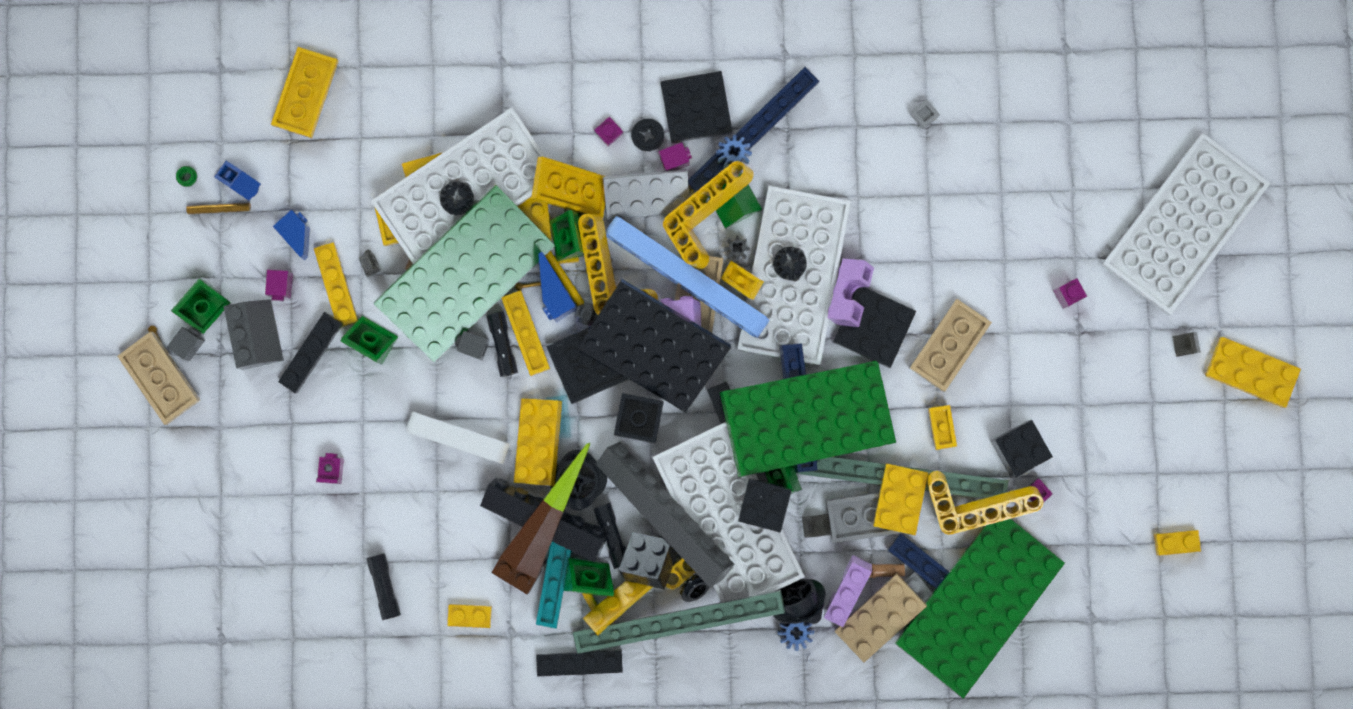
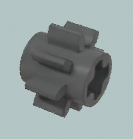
(736, 242)
(586, 314)

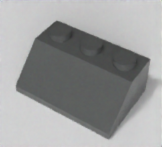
(253, 334)

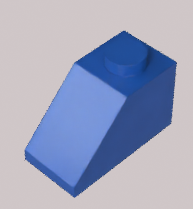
(238, 180)
(295, 232)

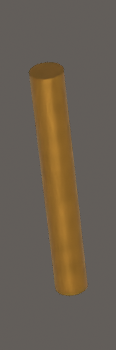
(218, 208)

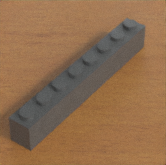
(665, 514)

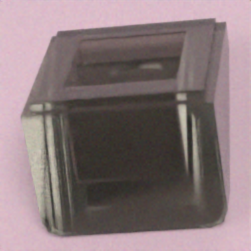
(369, 263)
(1186, 344)
(816, 525)

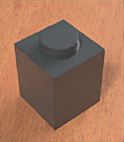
(186, 343)
(472, 345)

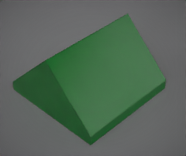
(738, 207)
(567, 235)
(200, 306)
(370, 339)
(588, 577)

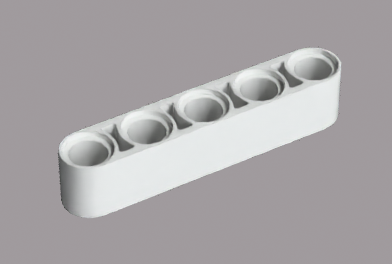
(457, 437)

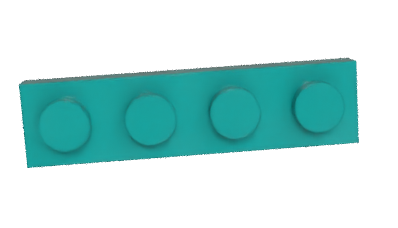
(553, 587)

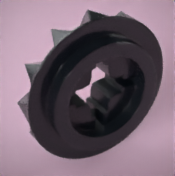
(643, 126)
(463, 205)
(785, 271)
(690, 593)

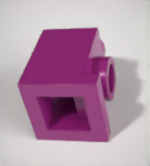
(335, 475)

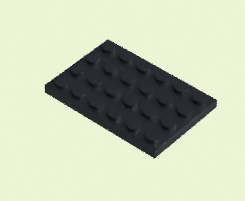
(654, 345)

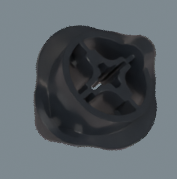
(581, 502)
(802, 602)

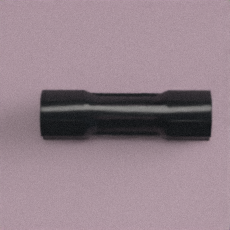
(505, 359)
(607, 520)
(380, 573)

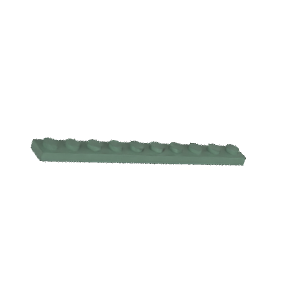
(873, 473)
(681, 621)

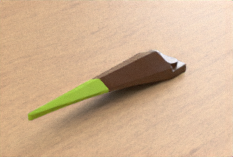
(527, 552)

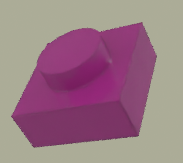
(608, 131)
(1044, 491)

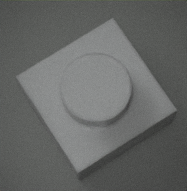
(924, 114)

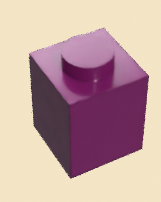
(675, 157)
(278, 285)
(1070, 293)

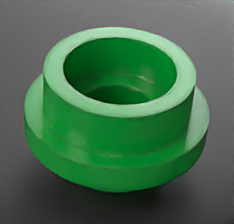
(182, 172)

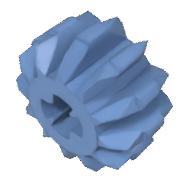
(738, 146)
(796, 641)

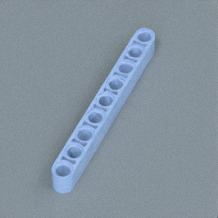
(687, 276)

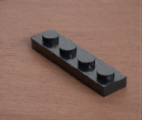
(310, 352)
(579, 664)

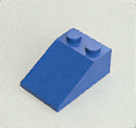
(554, 296)

